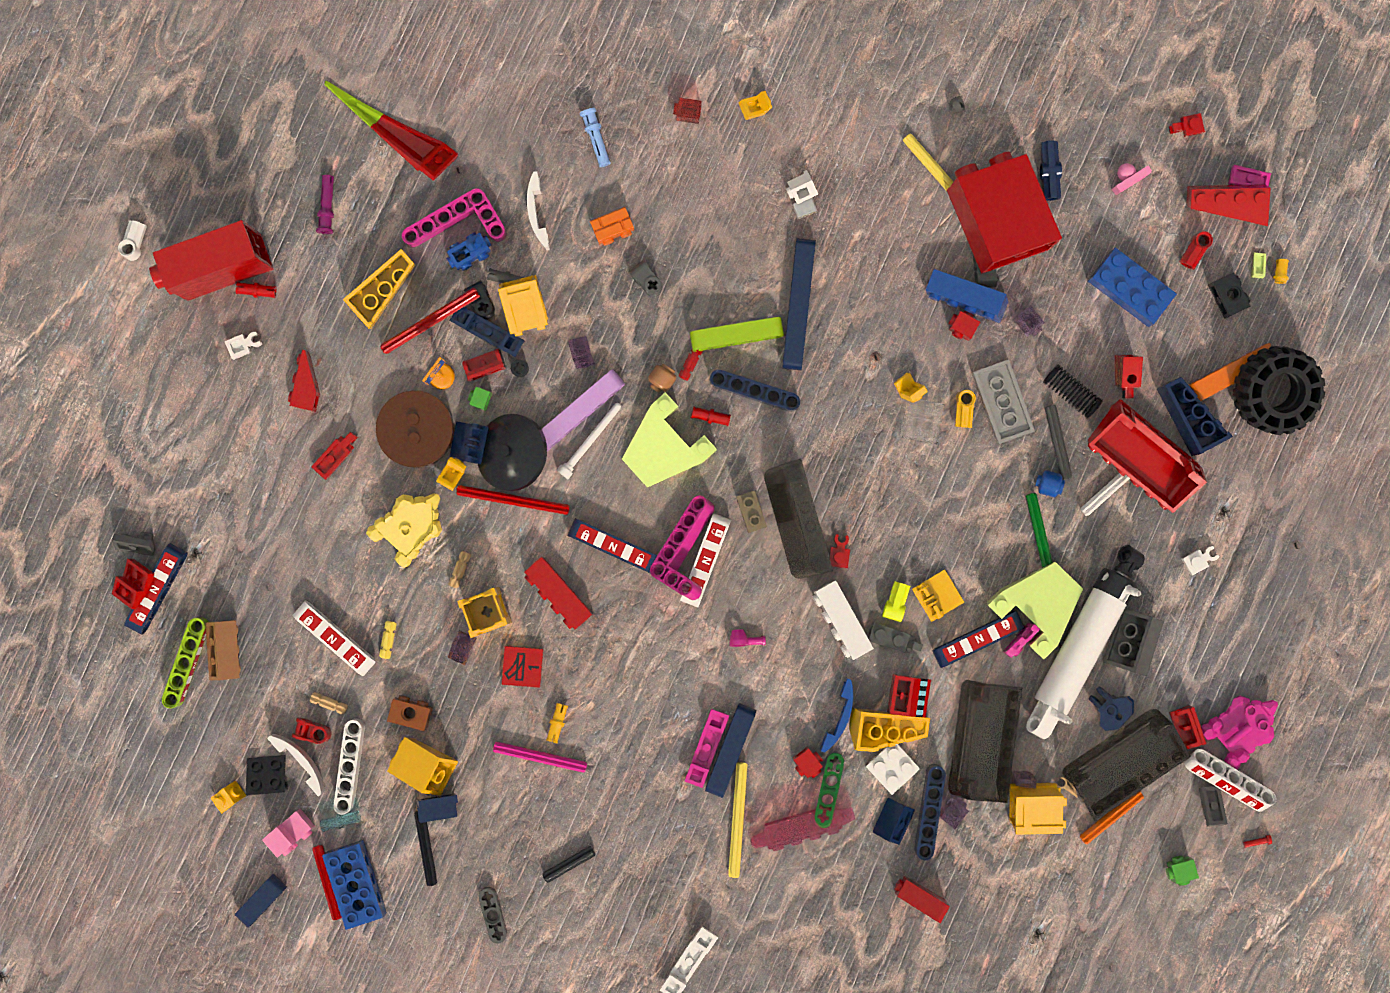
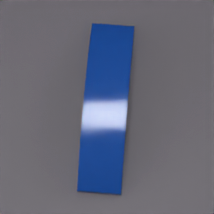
(829, 738)

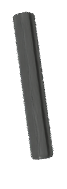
(1058, 442)

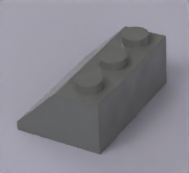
(1133, 642)

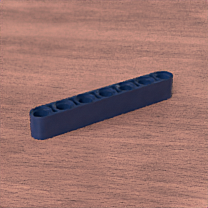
(799, 304)

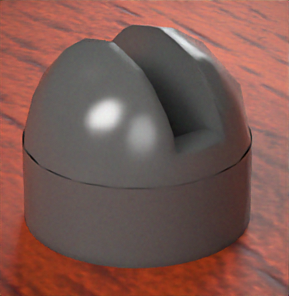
(958, 104)

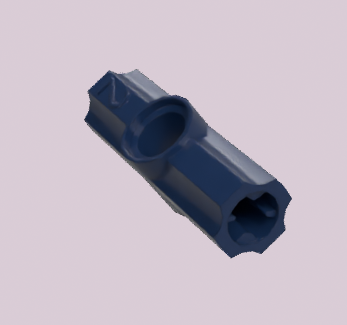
(1050, 170)

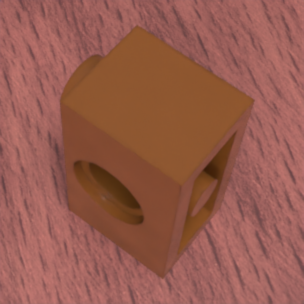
(398, 713)

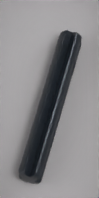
(426, 852)

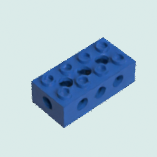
(345, 893)

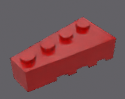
(1233, 201)

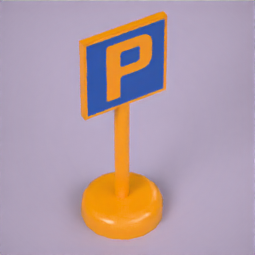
(440, 375)

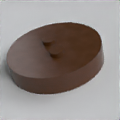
(415, 429)

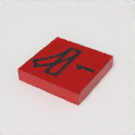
(522, 666)

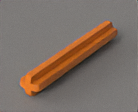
(1108, 819)

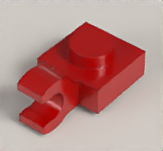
(1189, 125)

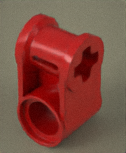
(307, 731)

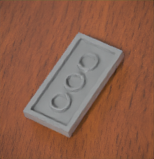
(1003, 401)

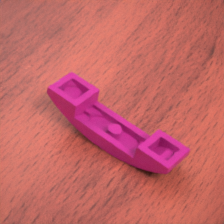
(706, 748)

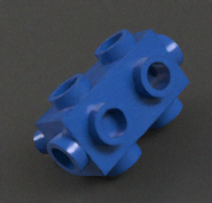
(473, 248)

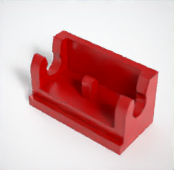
(483, 365)
(1188, 726)

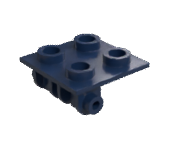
(468, 442)

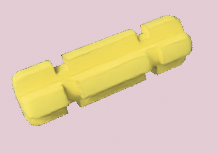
(388, 639)

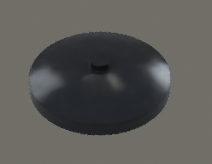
(513, 452)

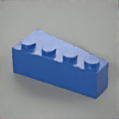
(967, 295)

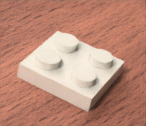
(892, 768)

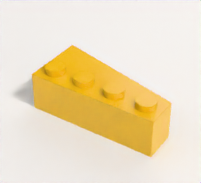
(378, 289)

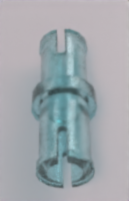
(340, 821)

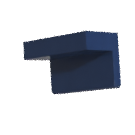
(437, 808)
(893, 821)

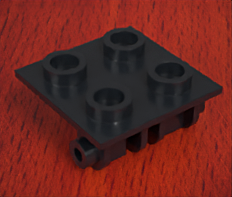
(266, 775)

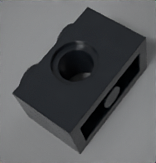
(1226, 305)

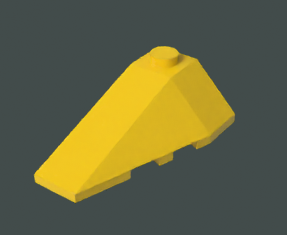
(879, 729)

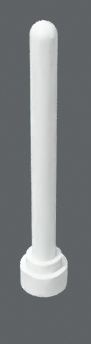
(567, 468)

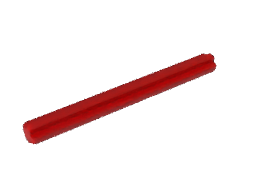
(430, 320)
(513, 500)

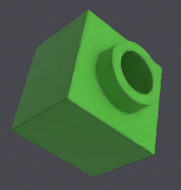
(479, 398)

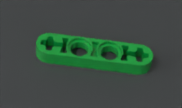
(829, 790)

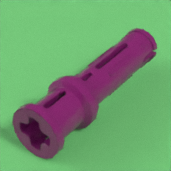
(325, 213)

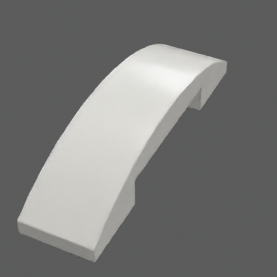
(535, 189)
(315, 781)
(689, 961)

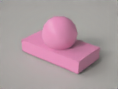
(1128, 175)

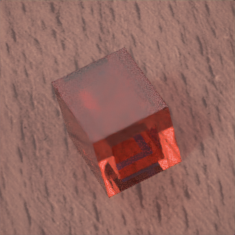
(688, 110)

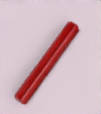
(318, 851)

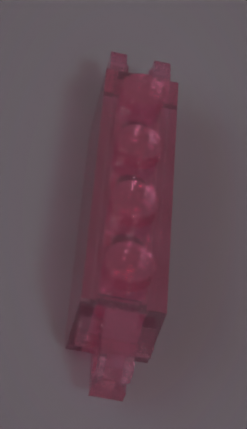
(800, 827)

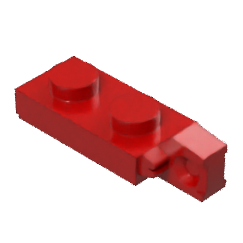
(334, 455)

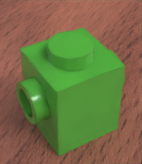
(1181, 870)

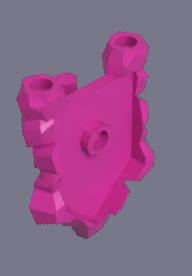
(1242, 728)

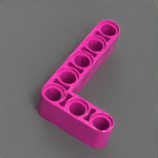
(455, 217)
(681, 548)

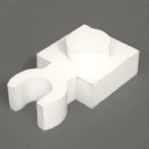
(240, 345)
(1197, 560)

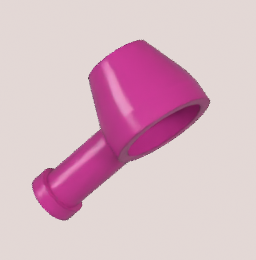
(739, 639)

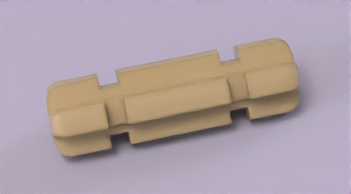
(459, 569)
(328, 703)

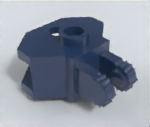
(1109, 710)

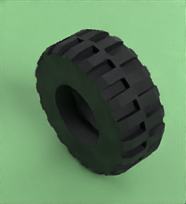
(1304, 395)

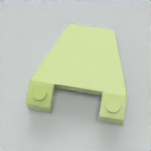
(659, 451)
(1046, 599)

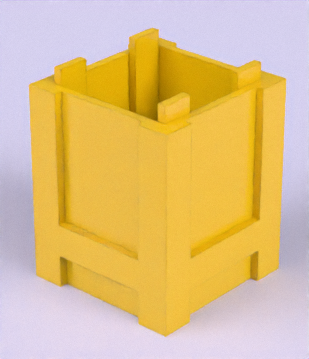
(523, 304)
(473, 608)
(1037, 809)

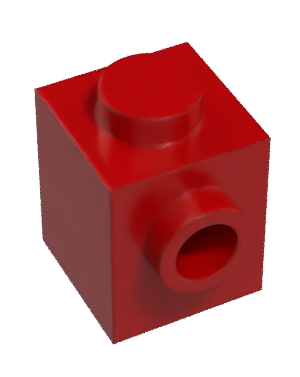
(963, 325)
(808, 763)

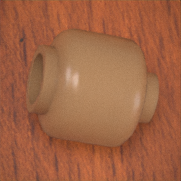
(662, 378)

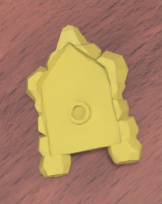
(408, 526)

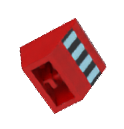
(909, 696)

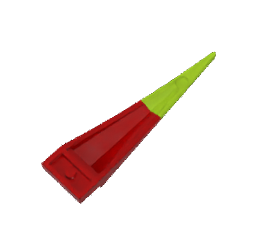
(417, 148)

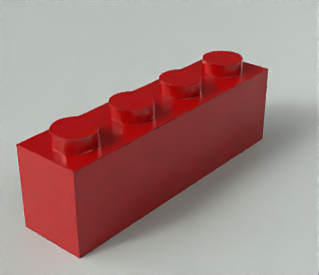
(558, 592)

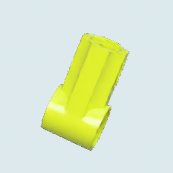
(895, 606)

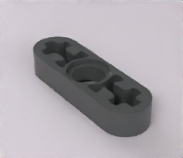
(501, 927)

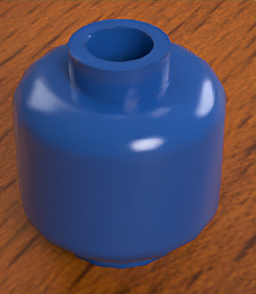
(1050, 483)

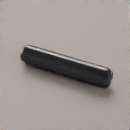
(568, 864)

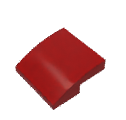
(133, 584)

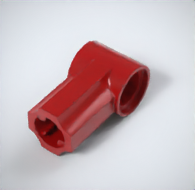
(1195, 251)

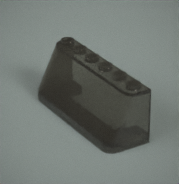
(797, 520)
(984, 741)
(1125, 763)

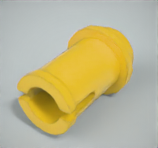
(1281, 271)

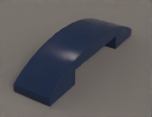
(487, 331)

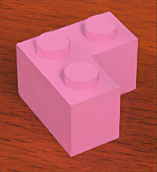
(284, 837)

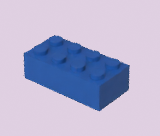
(1132, 287)

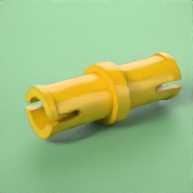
(557, 723)

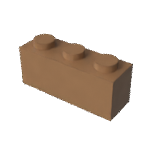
(222, 650)

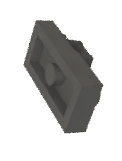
(140, 545)
(1213, 806)

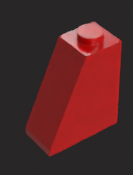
(922, 899)

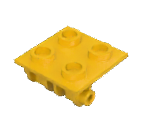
(938, 595)

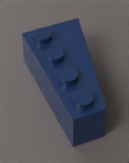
(1192, 418)

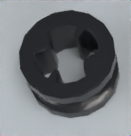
(523, 372)

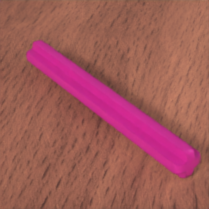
(540, 757)

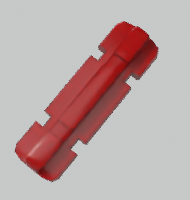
(689, 365)

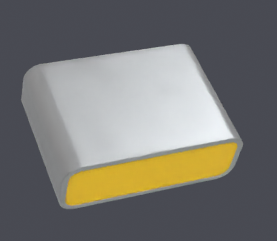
(804, 208)

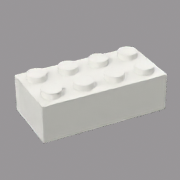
(843, 620)

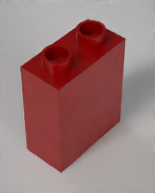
(1003, 211)
(211, 261)

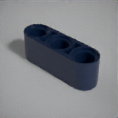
(260, 900)

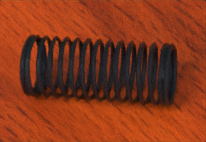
(1091, 409)

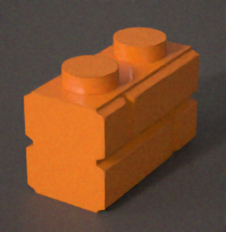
(612, 226)

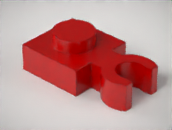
(840, 556)

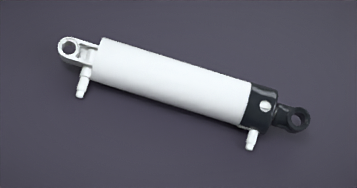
(1085, 643)

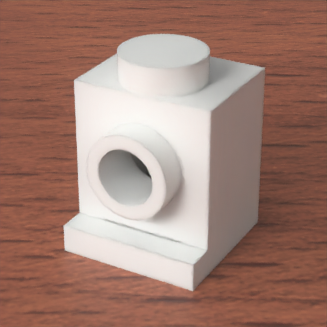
(801, 188)

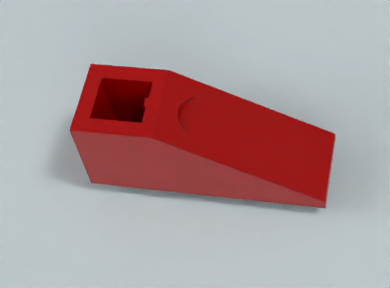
(305, 390)

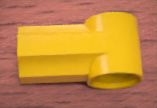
(964, 412)

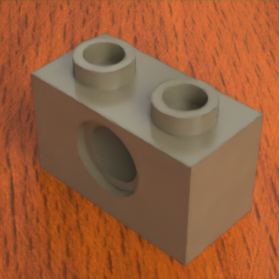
(751, 511)

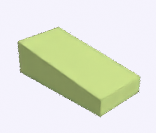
(1258, 265)

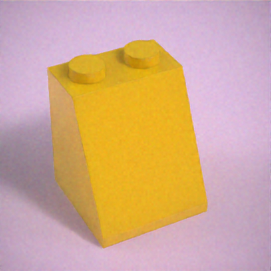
(422, 766)

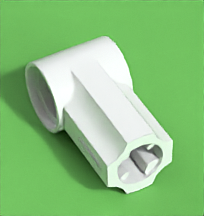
(133, 237)

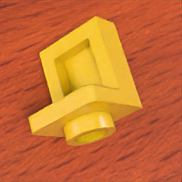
(755, 105)
(909, 389)
(451, 473)
(228, 796)

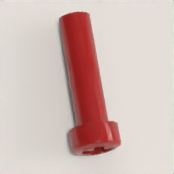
(1267, 839)

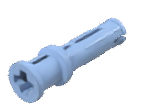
(593, 128)

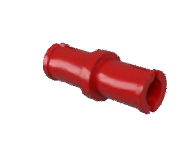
(256, 290)
(710, 416)

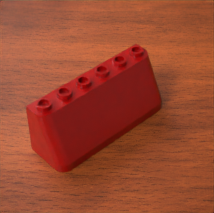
(1146, 457)

